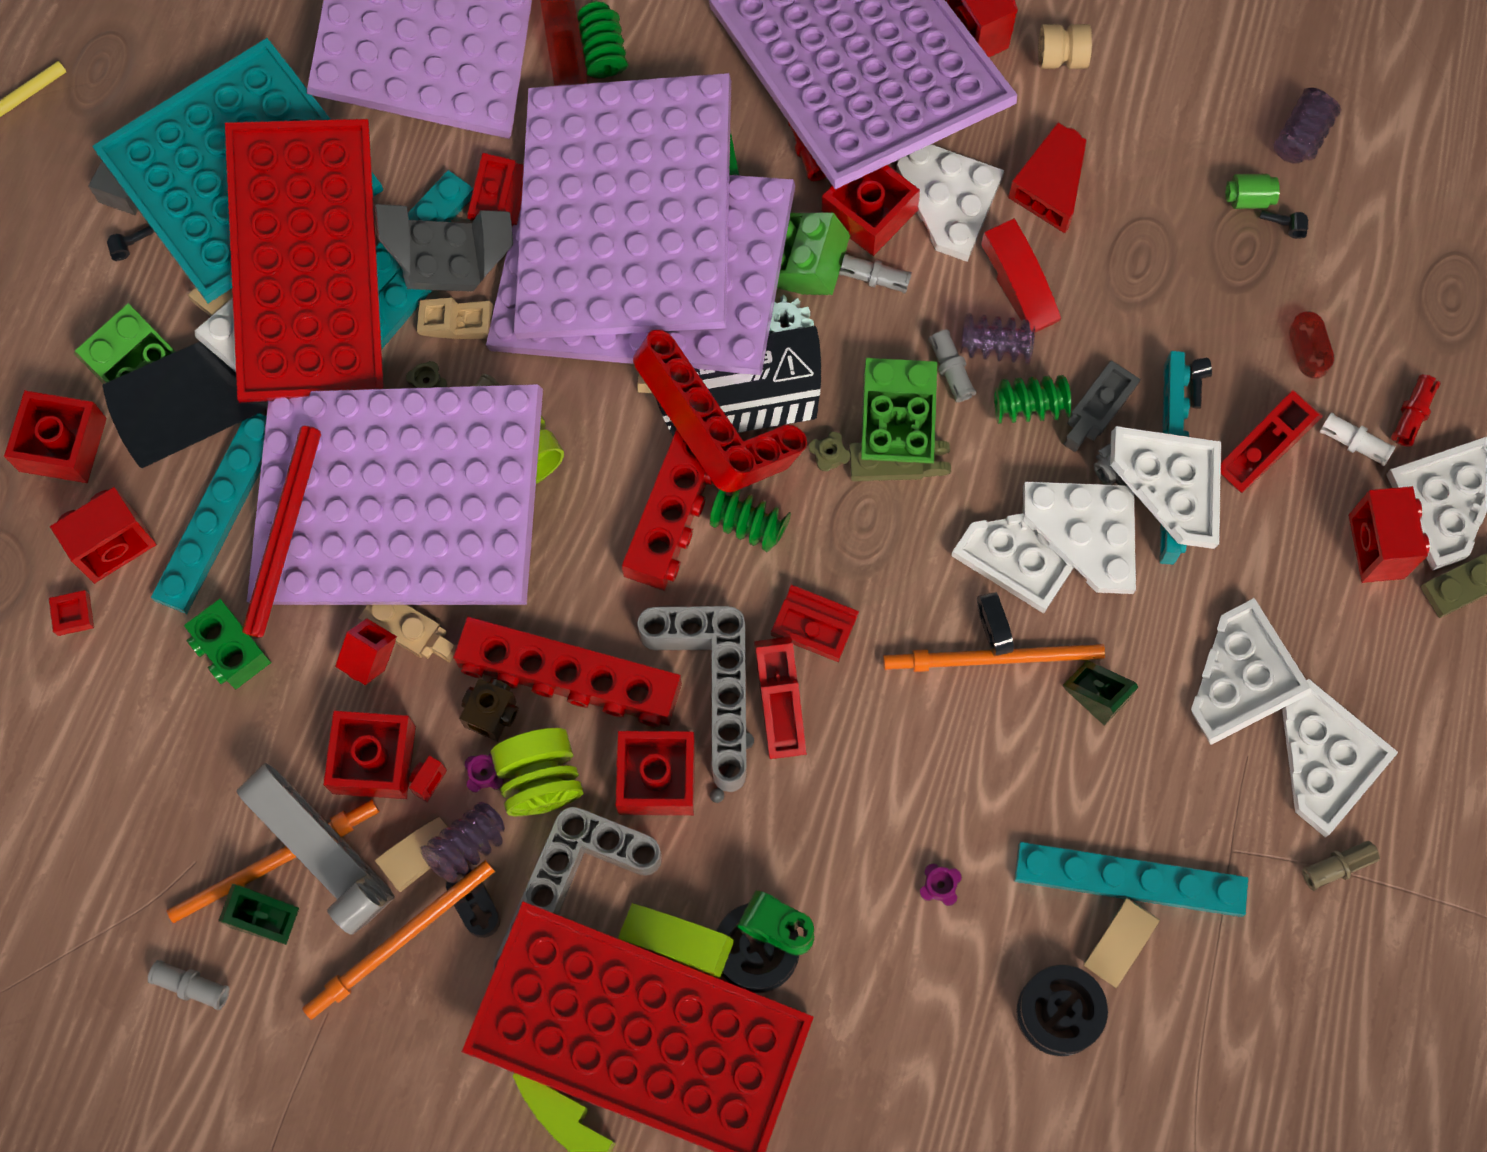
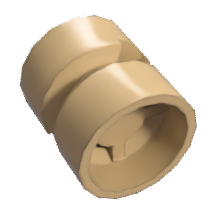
(1066, 46)

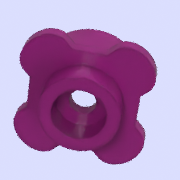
(476, 781)
(948, 877)

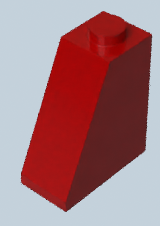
(1052, 178)

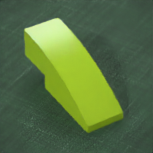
(676, 939)
(561, 1117)

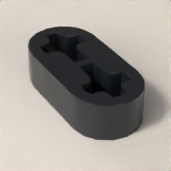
(995, 624)
(485, 903)

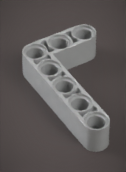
(723, 679)
(318, 846)
(575, 847)

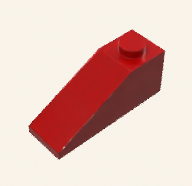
(1269, 441)

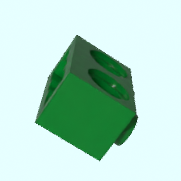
(225, 645)

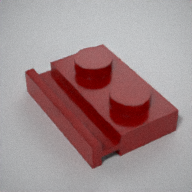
(497, 187)
(815, 623)

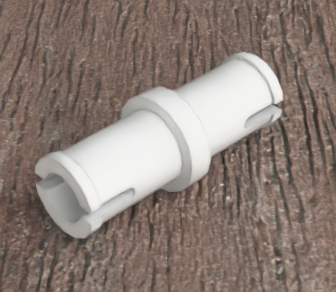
(1357, 439)

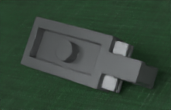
(1100, 404)

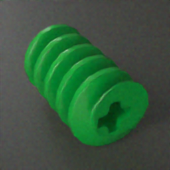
(601, 40)
(1032, 398)
(748, 519)

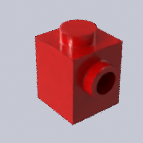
(365, 651)

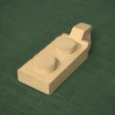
(413, 630)

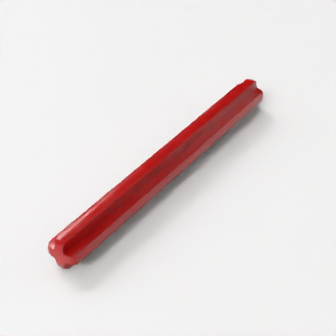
(281, 532)

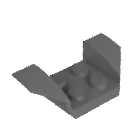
(444, 253)

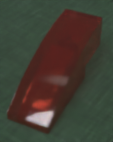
(563, 42)

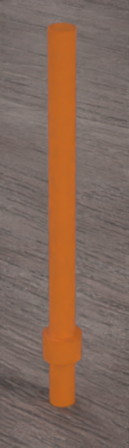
(922, 660)
(342, 823)
(340, 986)

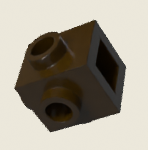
(489, 708)

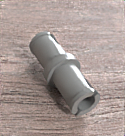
(875, 273)
(952, 366)
(188, 984)

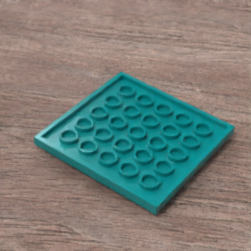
(177, 163)

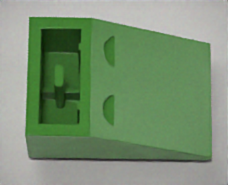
(813, 253)
(122, 346)
(899, 410)

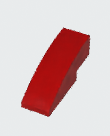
(1020, 275)
(780, 697)

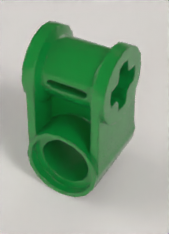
(771, 920)

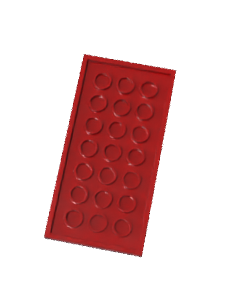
(303, 258)
(638, 1034)

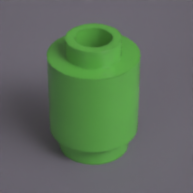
(1252, 191)

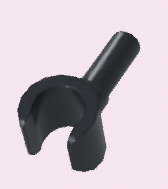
(1296, 221)
(119, 244)
(1199, 369)

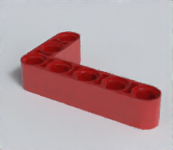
(705, 426)

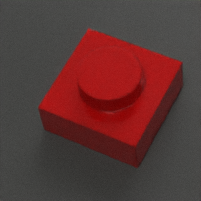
(71, 613)
(426, 778)

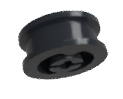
(735, 962)
(1084, 1031)

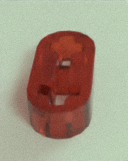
(1318, 342)

